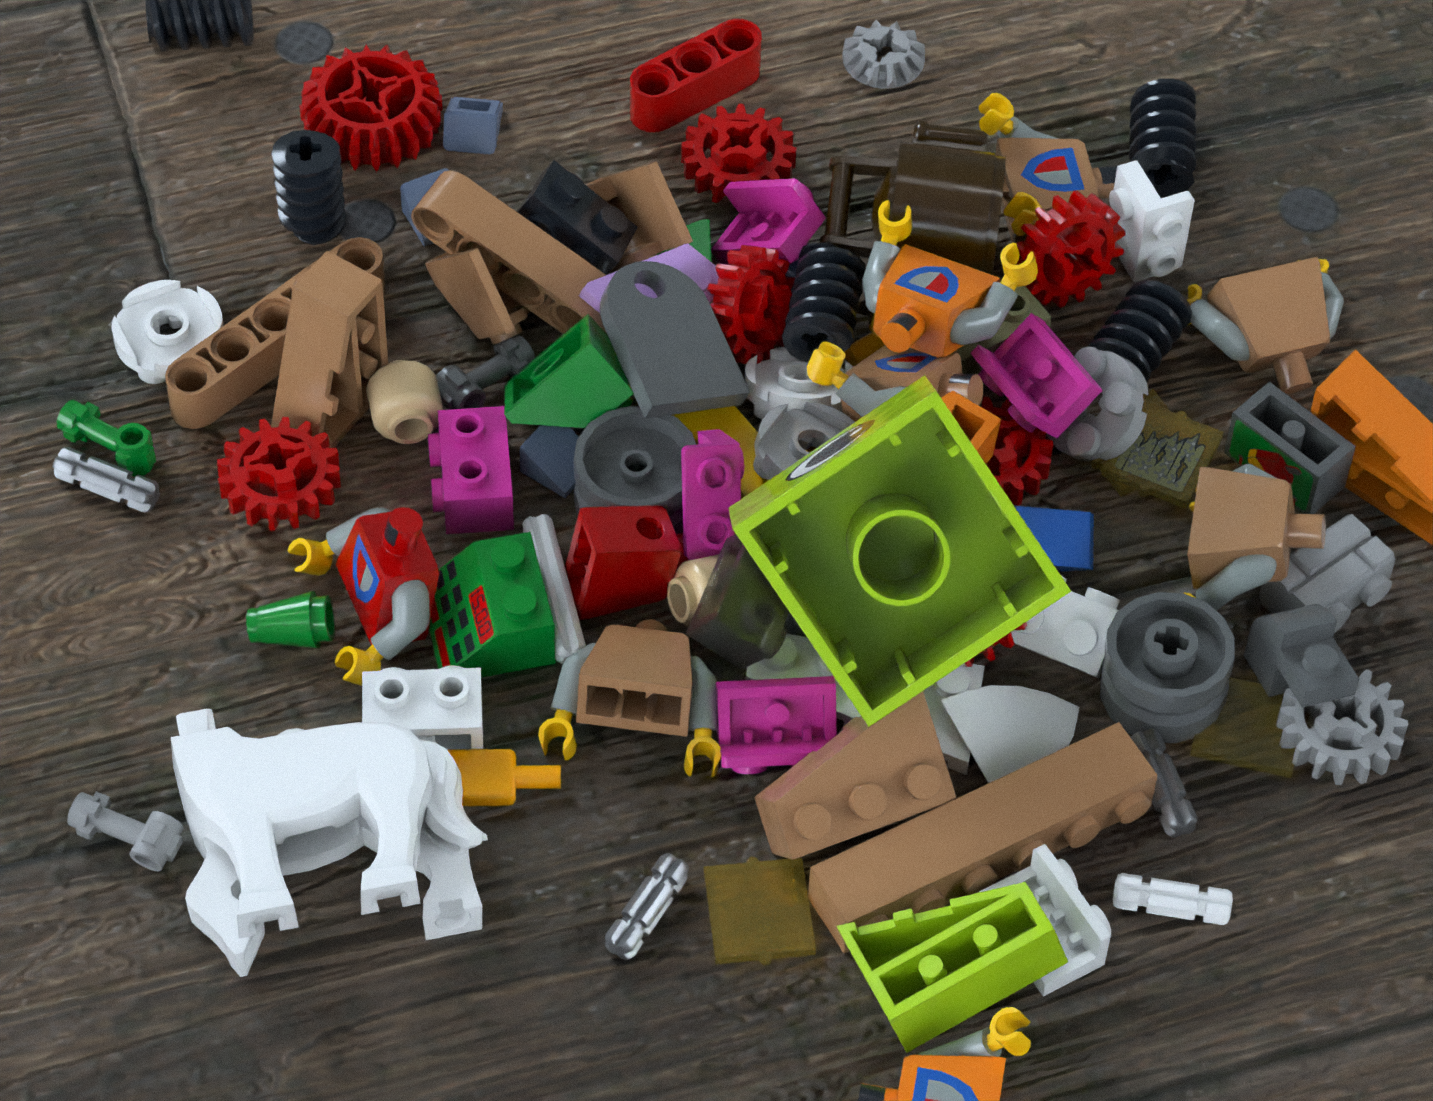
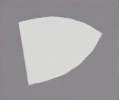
(1011, 726)

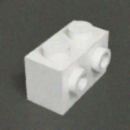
(432, 703)

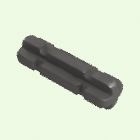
(106, 479)
(1169, 791)
(647, 906)

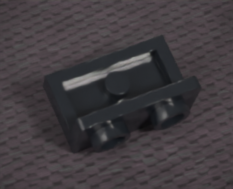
(578, 217)

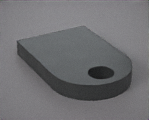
(669, 342)

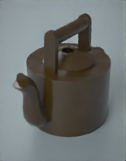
(946, 183)

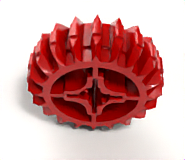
(373, 105)

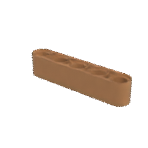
(516, 252)
(246, 350)

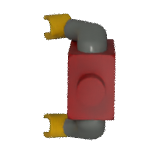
(387, 579)

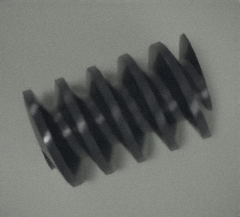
(199, 18)
(1164, 134)
(309, 185)
(823, 300)
(1145, 325)

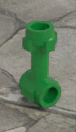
(130, 442)

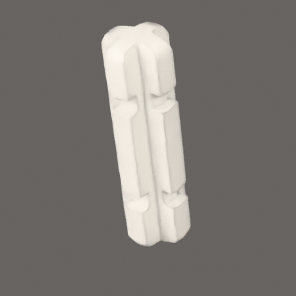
(1172, 899)

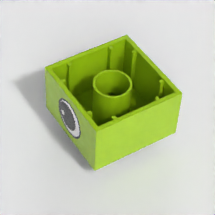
(896, 551)

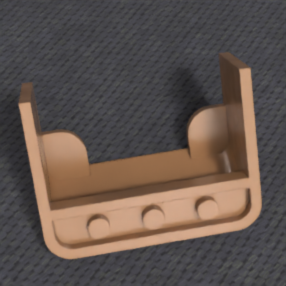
(492, 313)

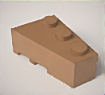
(331, 347)
(857, 783)

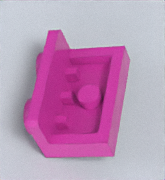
(770, 215)
(1038, 378)
(709, 487)
(774, 721)

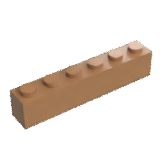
(986, 833)

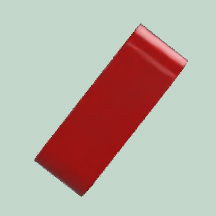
(695, 75)

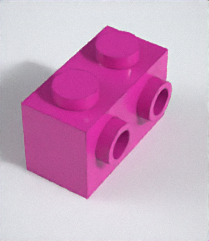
(474, 470)

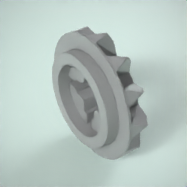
(895, 68)

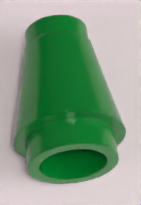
(293, 621)

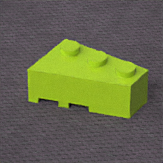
(954, 959)

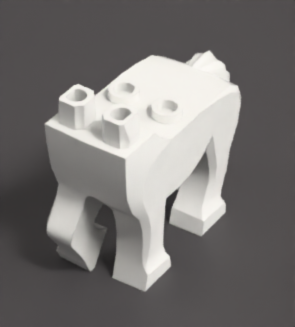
(313, 800)

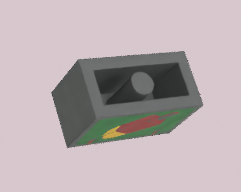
(1291, 446)

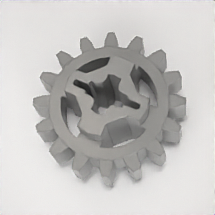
(1344, 731)

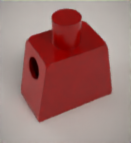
(622, 558)

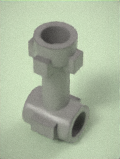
(152, 841)

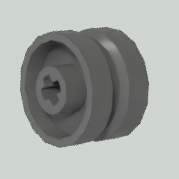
(631, 462)
(1167, 665)

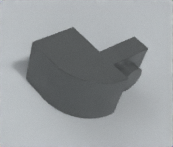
(1300, 654)

